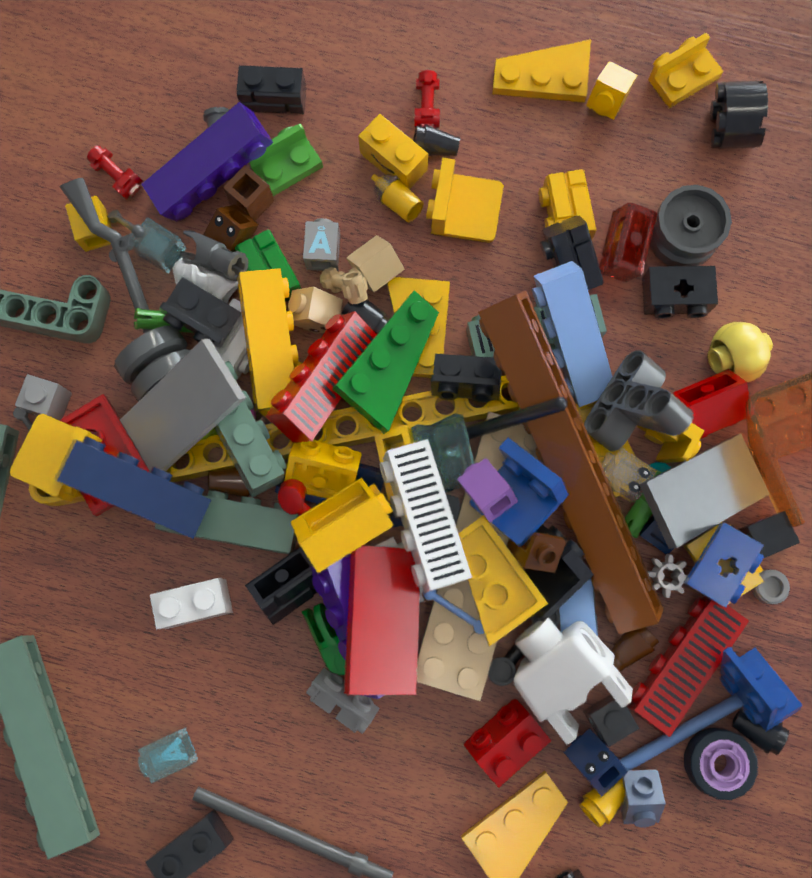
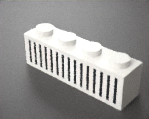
(425, 516)

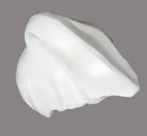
(212, 282)

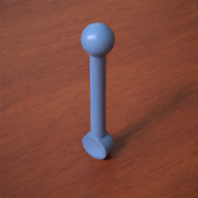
(432, 595)

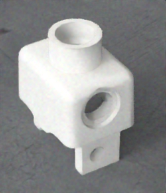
(562, 671)

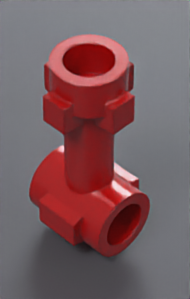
(427, 114)
(126, 182)

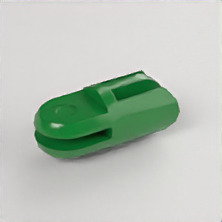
(325, 638)

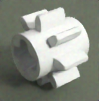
(677, 575)

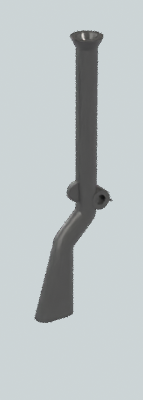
(80, 198)

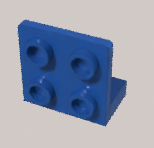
(536, 489)
(759, 687)

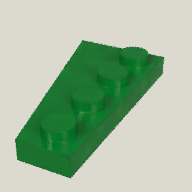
(385, 367)

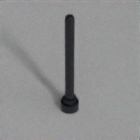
(517, 417)

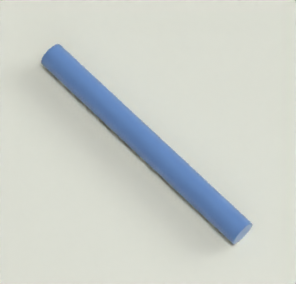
(681, 732)

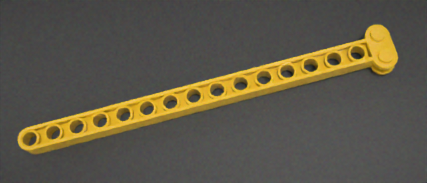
(364, 433)

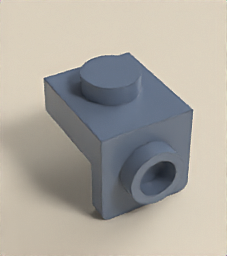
(643, 798)

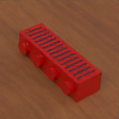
(309, 396)
(686, 665)

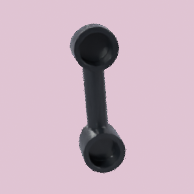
(503, 668)

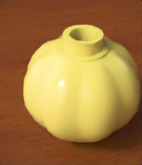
(740, 349)

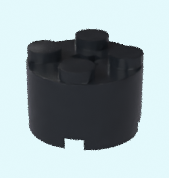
(739, 114)

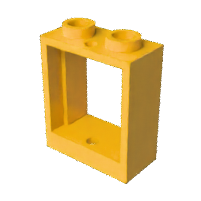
(342, 523)

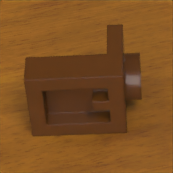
(539, 552)

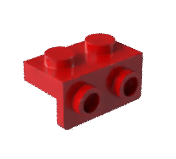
(506, 742)

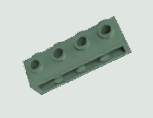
(248, 447)

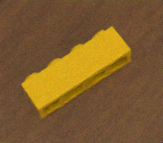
(267, 333)

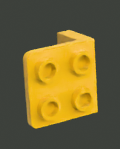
(464, 205)
(44, 453)

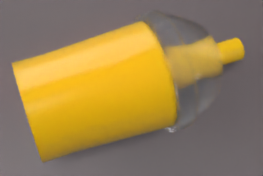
(397, 196)

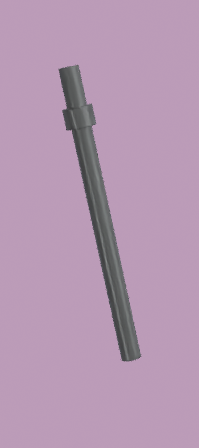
(356, 863)

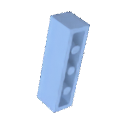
(574, 331)

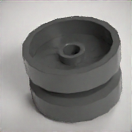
(690, 226)
(150, 358)

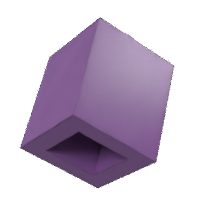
(487, 489)

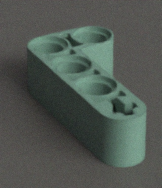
(67, 314)

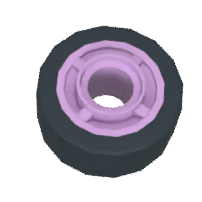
(740, 769)

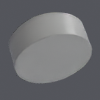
(773, 589)

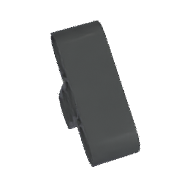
(635, 400)

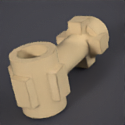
(352, 284)

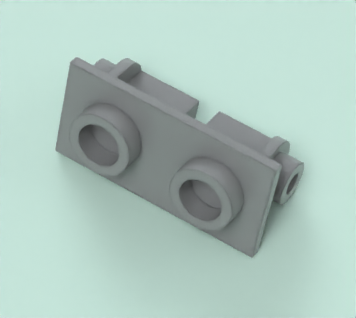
(356, 710)

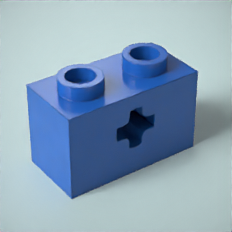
(725, 544)

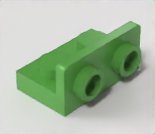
(287, 160)

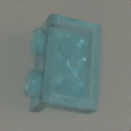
(449, 448)

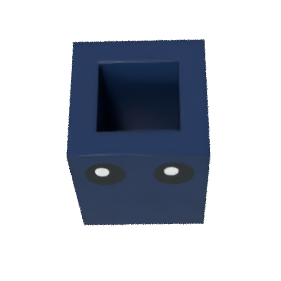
(595, 762)

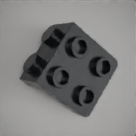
(567, 579)

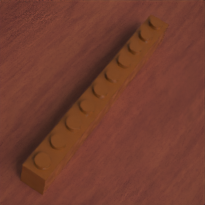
(569, 453)

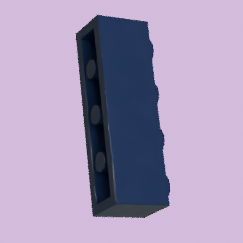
(132, 488)

